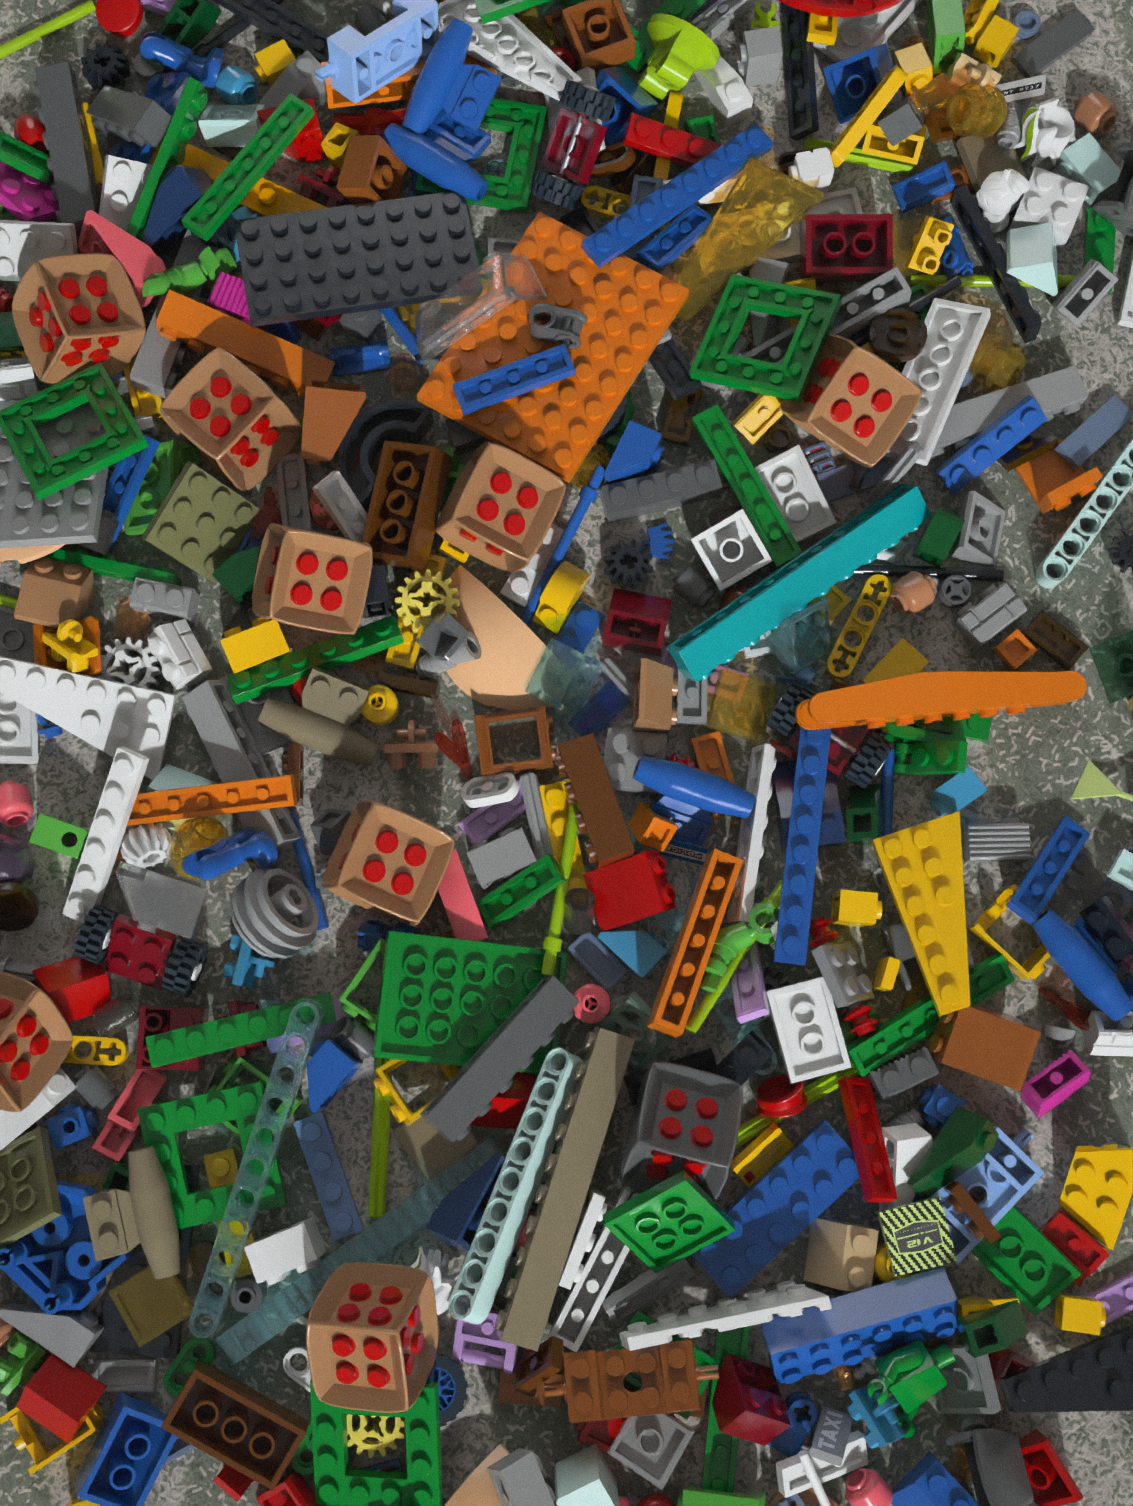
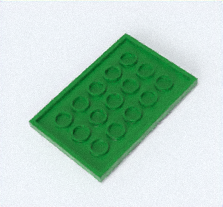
(451, 995)

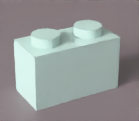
(1089, 165)

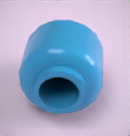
(236, 86)

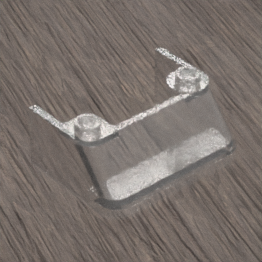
(474, 301)
(172, 904)

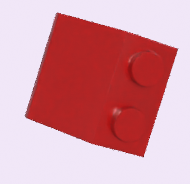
(307, 144)

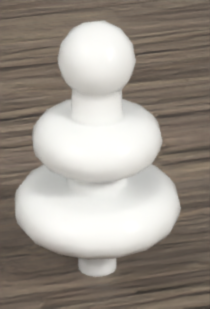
(867, 1366)

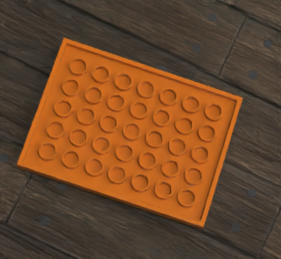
(626, 319)

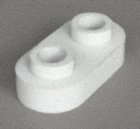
(490, 789)

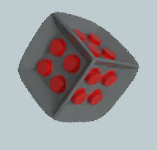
(680, 1124)

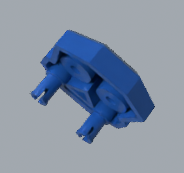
(68, 1280)

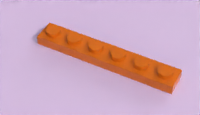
(213, 799)

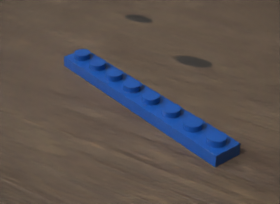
(676, 195)
(802, 847)

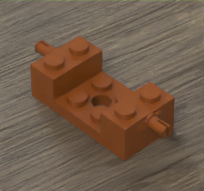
(597, 1390)

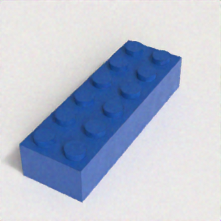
(780, 1206)
(861, 1325)

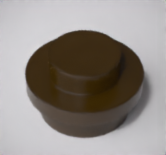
(778, 439)

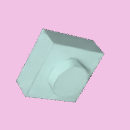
(1122, 869)

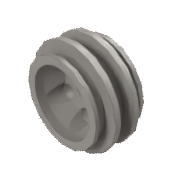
(274, 913)

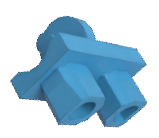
(248, 966)
(880, 1419)

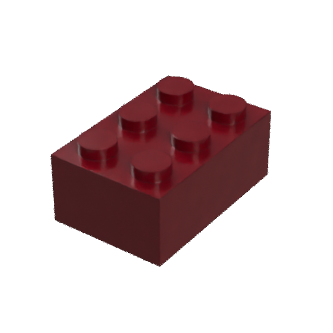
(846, 247)

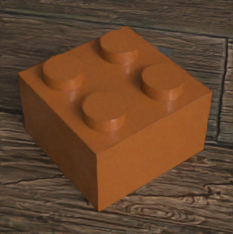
(598, 34)
(371, 171)

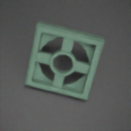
(635, 1003)

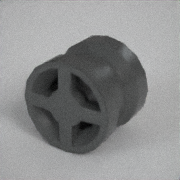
(959, 587)

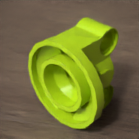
(676, 55)

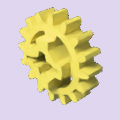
(415, 600)
(381, 1432)

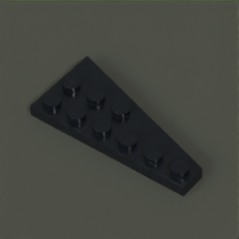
(116, 1335)
(1078, 1380)

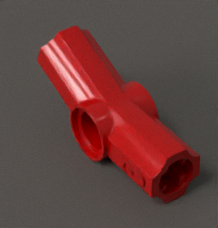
(372, 121)

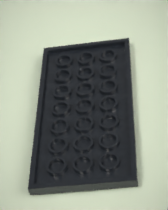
(354, 257)

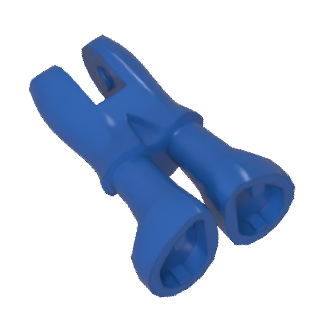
(174, 55)
(230, 853)

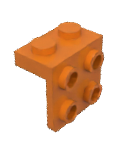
(1055, 482)
(42, 651)

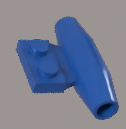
(450, 84)
(443, 154)
(691, 796)
(1084, 962)

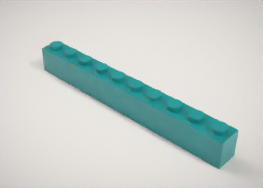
(799, 582)

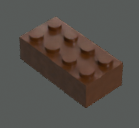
(406, 504)
(595, 801)
(235, 1424)

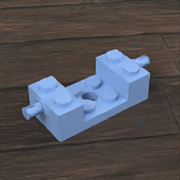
(369, 62)
(1005, 1178)

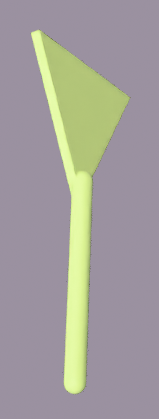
(1096, 784)

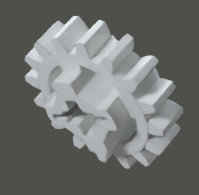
(123, 658)

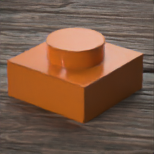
(1015, 649)

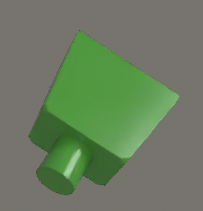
(54, 836)

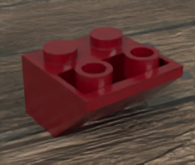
(636, 622)
(164, 1019)
(749, 1401)

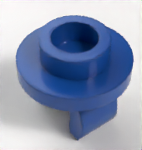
(49, 728)

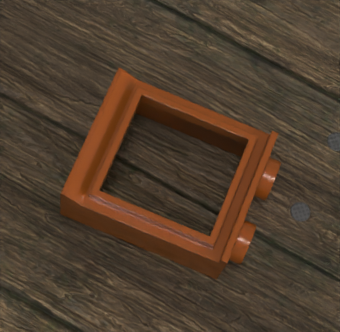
(547, 749)

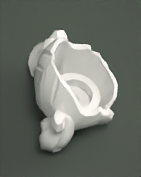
(1001, 195)

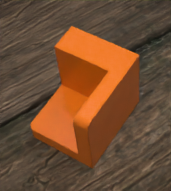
(651, 828)

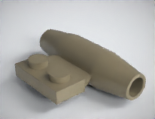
(324, 718)
(142, 1215)

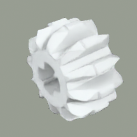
(146, 845)

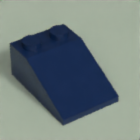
(172, 202)
(832, 825)
(463, 1208)

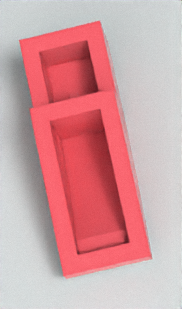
(460, 902)
(123, 1120)

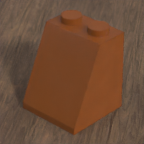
(327, 417)
(985, 1044)

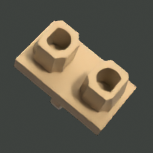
(968, 70)

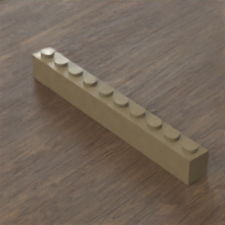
(565, 1189)

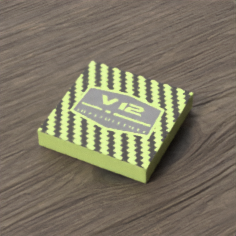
(917, 1236)

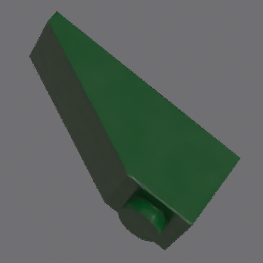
(187, 24)
(238, 574)
(956, 1149)

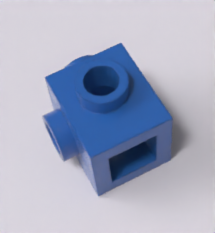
(938, 1104)
(73, 1125)

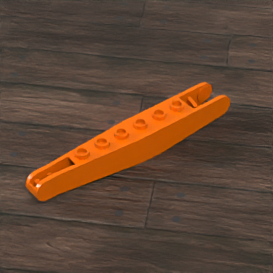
(938, 696)

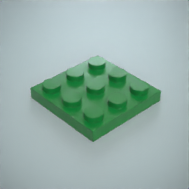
(669, 1221)

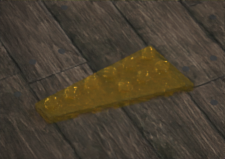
(745, 226)

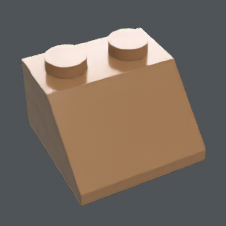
(54, 592)
(653, 697)

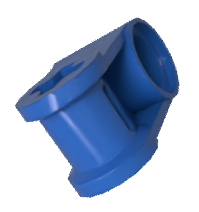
(792, 1439)

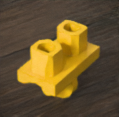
(929, 245)
(70, 646)

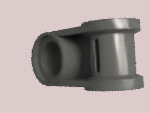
(558, 326)

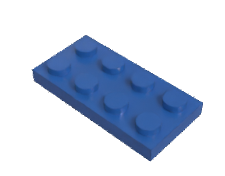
(165, 91)

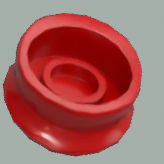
(119, 16)
(779, 1097)

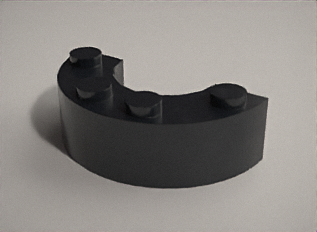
(366, 436)

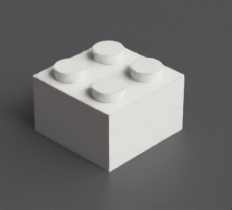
(1051, 200)
(731, 550)
(284, 1250)

